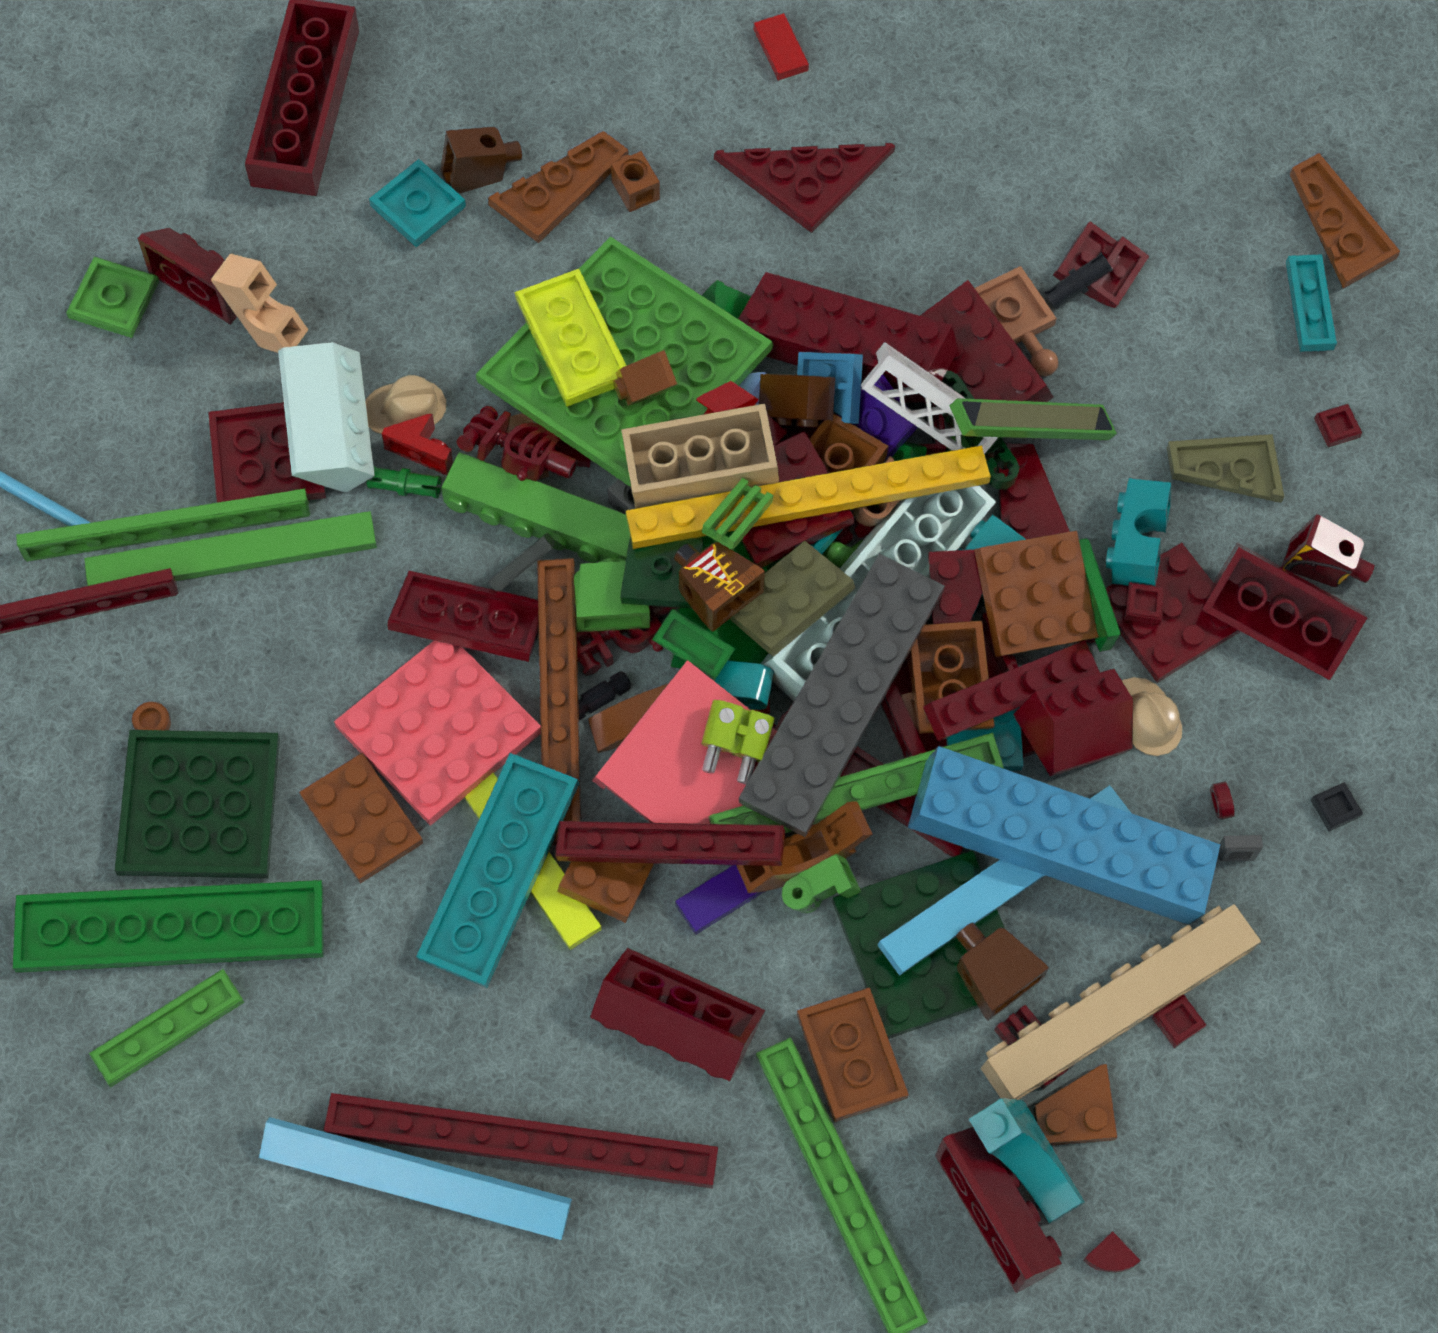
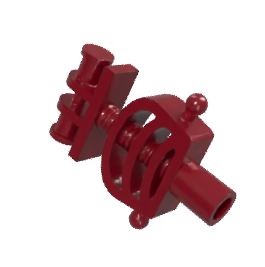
(533, 444)
(639, 641)

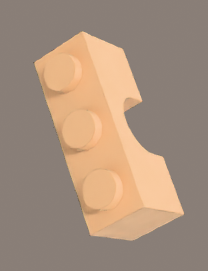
(247, 289)

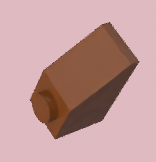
(644, 378)

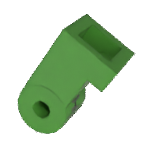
(818, 883)

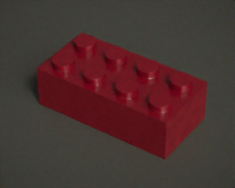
(986, 353)

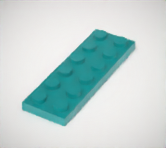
(498, 870)

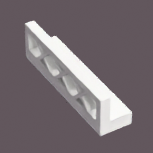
(919, 382)

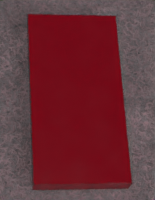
(466, 616)

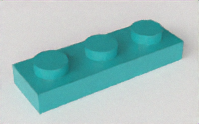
(1311, 303)

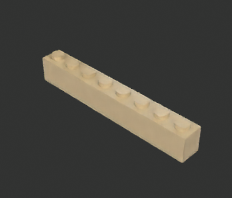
(1120, 1004)

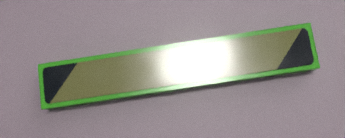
(1032, 419)

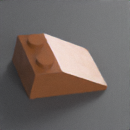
(944, 662)

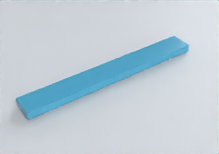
(965, 905)
(415, 1178)

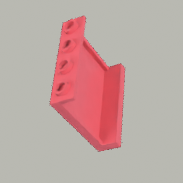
(663, 757)

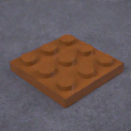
(1036, 593)

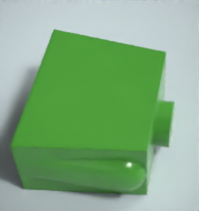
(599, 601)

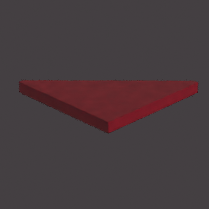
(806, 180)

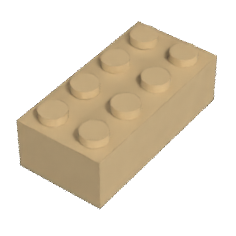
(699, 455)

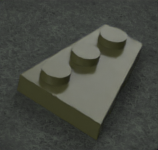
(1229, 464)

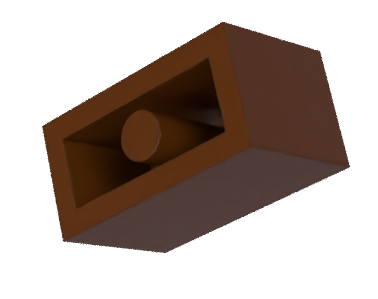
(797, 397)

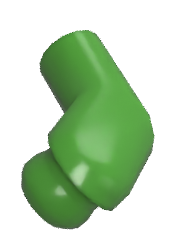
(839, 553)

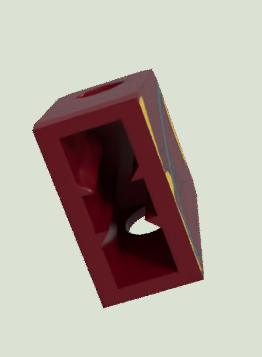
(1327, 553)

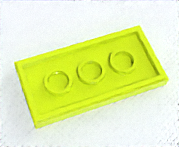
(571, 336)

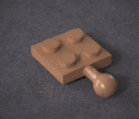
(1022, 314)

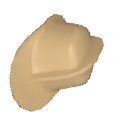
(403, 401)
(1155, 718)

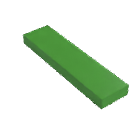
(166, 1028)

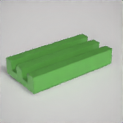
(727, 504)

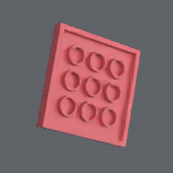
(438, 728)

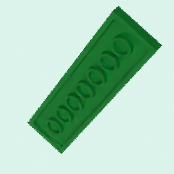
(168, 926)

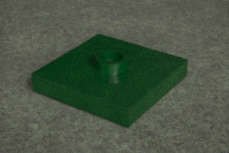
(653, 575)

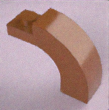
(831, 836)

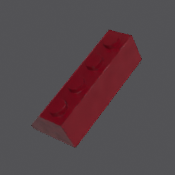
(1284, 611)
(677, 1014)
(998, 1209)

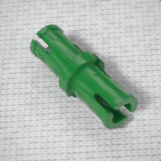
(405, 482)

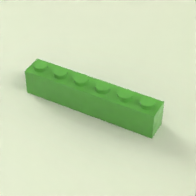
(535, 510)

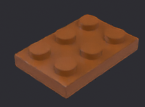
(361, 818)
(852, 1054)

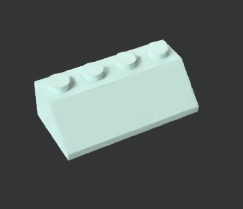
(326, 415)

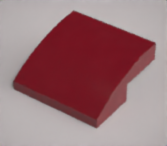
(1122, 256)

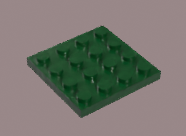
(197, 804)
(931, 987)

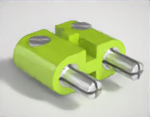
(738, 732)

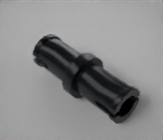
(1078, 281)

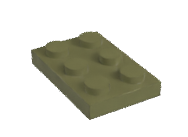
(793, 598)

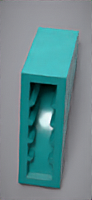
(1018, 1141)

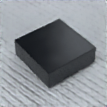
(1336, 806)

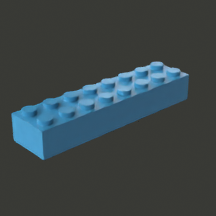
(1064, 836)

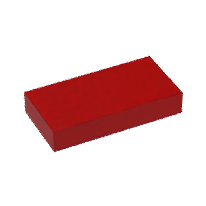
(781, 46)

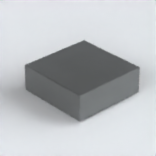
(1240, 848)

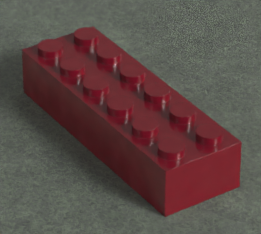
(302, 97)
(825, 321)

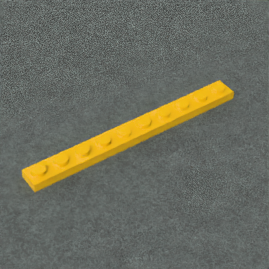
(817, 495)

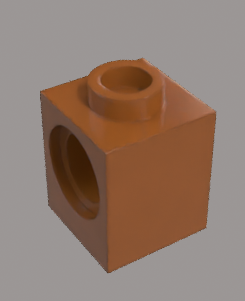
(639, 192)

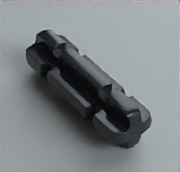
(603, 693)

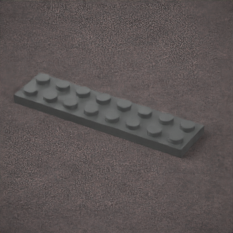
(841, 695)

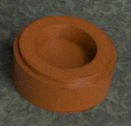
(151, 717)

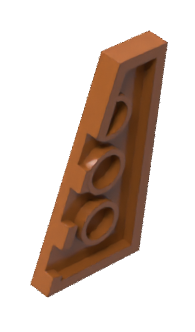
(554, 192)
(1344, 226)

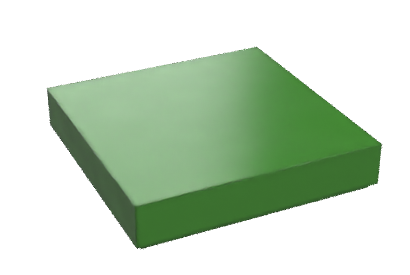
(112, 297)

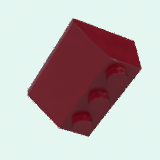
(185, 268)
(1078, 721)

